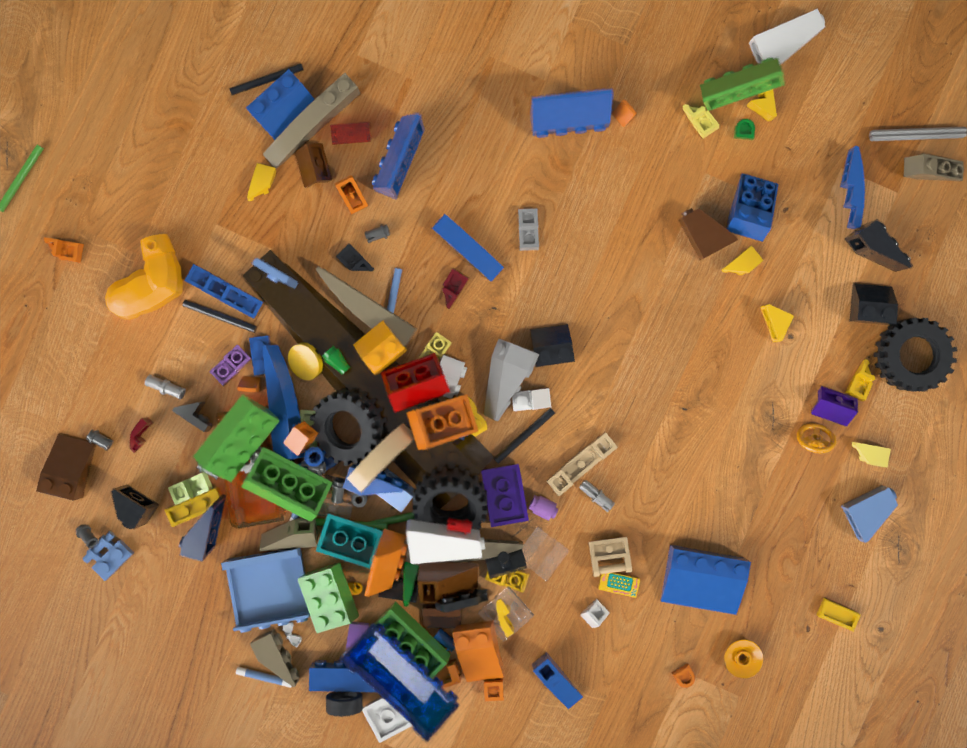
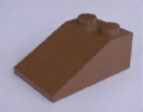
(67, 468)

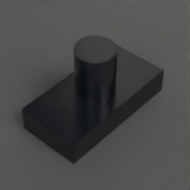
(506, 563)

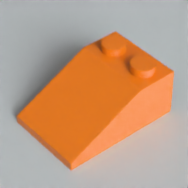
(442, 422)
(478, 651)

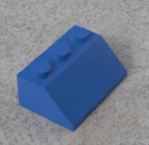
(280, 104)

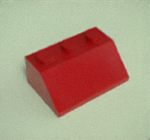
(415, 382)

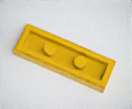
(192, 508)

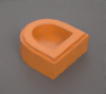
(684, 676)

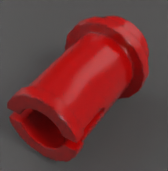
(459, 525)

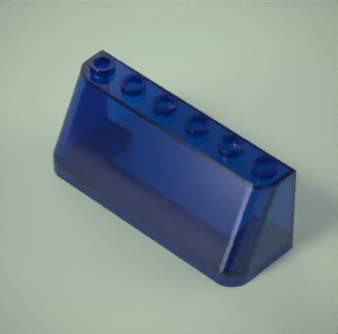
(400, 680)

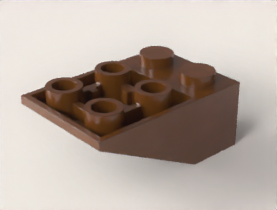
(445, 580)

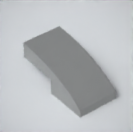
(528, 229)

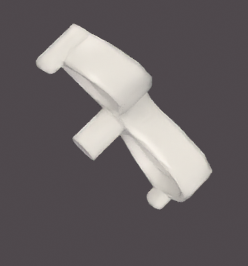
(295, 640)

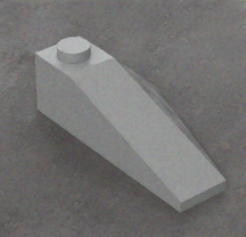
(507, 371)

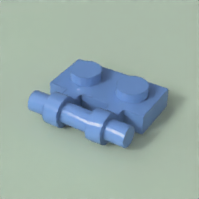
(112, 560)

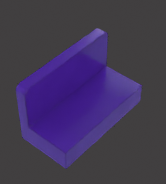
(835, 406)

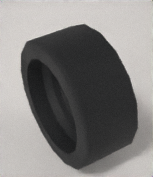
(344, 703)

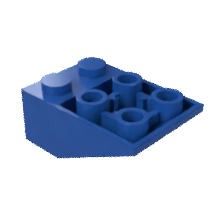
(752, 207)

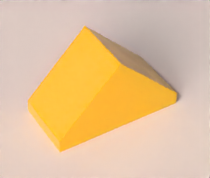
(777, 321)

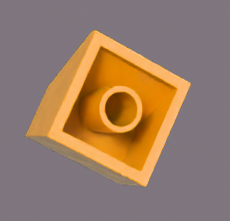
(379, 348)

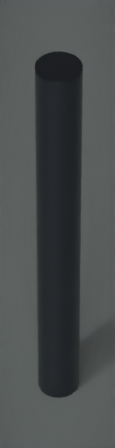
(264, 79)
(220, 316)
(524, 435)

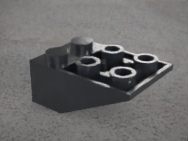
(878, 246)

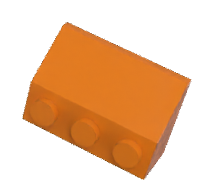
(386, 562)

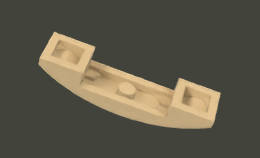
(381, 457)
(581, 463)

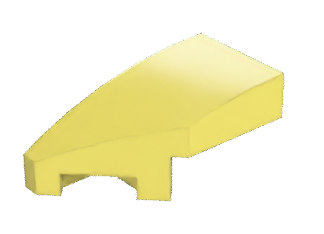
(701, 120)
(873, 454)

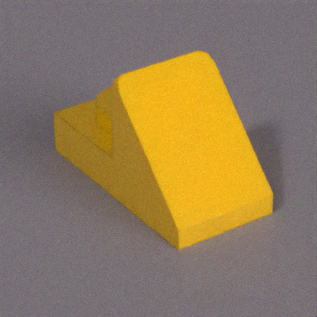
(765, 106)

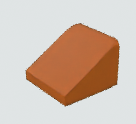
(624, 113)
(249, 384)

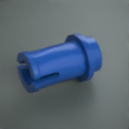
(445, 639)

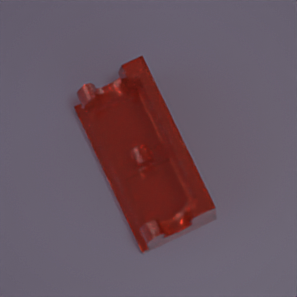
(351, 133)

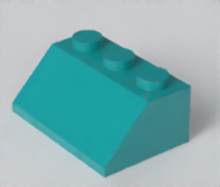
(349, 541)

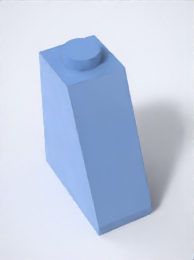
(870, 511)

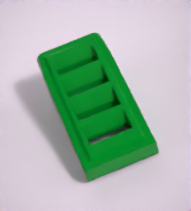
(410, 576)

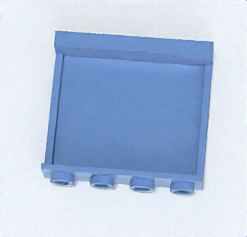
(266, 589)

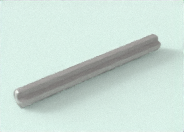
(917, 133)

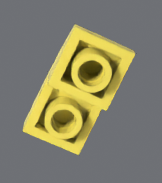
(437, 345)

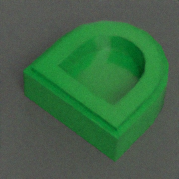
(744, 130)

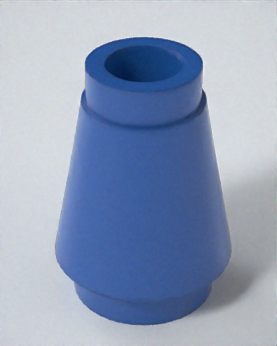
(317, 459)

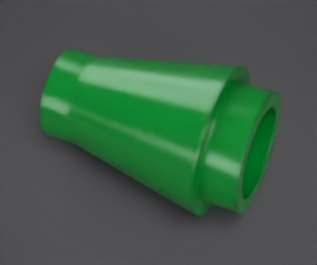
(336, 360)

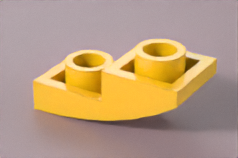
(515, 580)

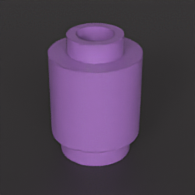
(543, 507)

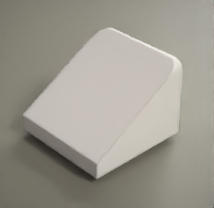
(595, 614)

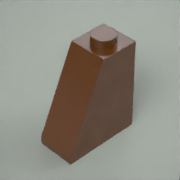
(705, 233)

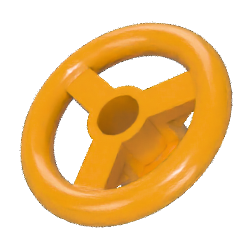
(815, 442)

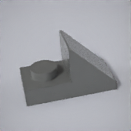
(190, 414)

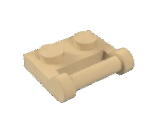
(610, 550)

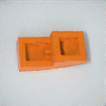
(493, 689)

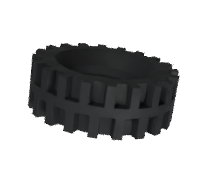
(889, 354)
(367, 416)
(450, 481)

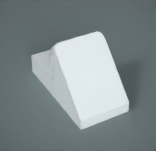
(531, 399)

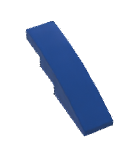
(854, 182)
(467, 247)
(223, 291)

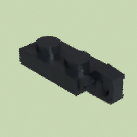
(464, 600)

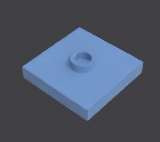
(274, 274)

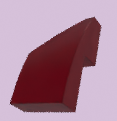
(453, 286)
(136, 440)

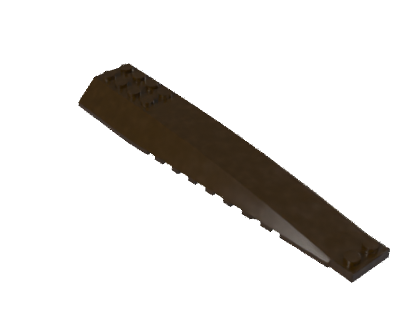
(319, 323)

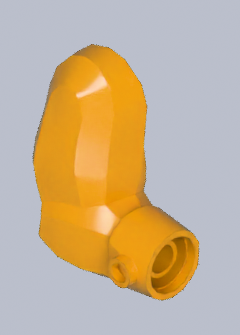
(148, 287)

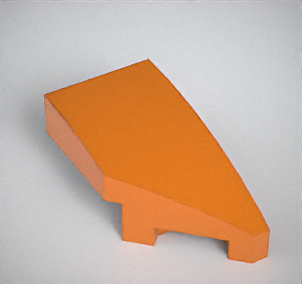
(65, 250)

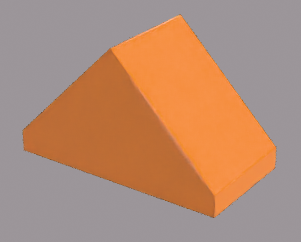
(351, 194)

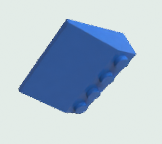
(571, 113)
(399, 155)
(705, 579)

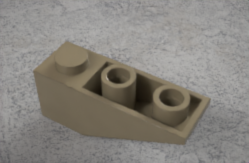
(933, 168)
(291, 535)
(271, 654)

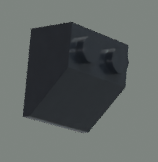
(873, 304)
(552, 345)
(132, 506)

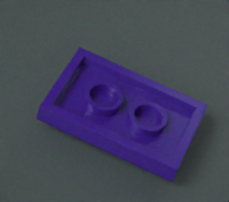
(505, 495)

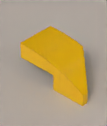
(261, 181)
(744, 262)
(861, 382)
(502, 611)

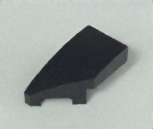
(353, 260)

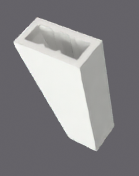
(787, 38)
(435, 543)

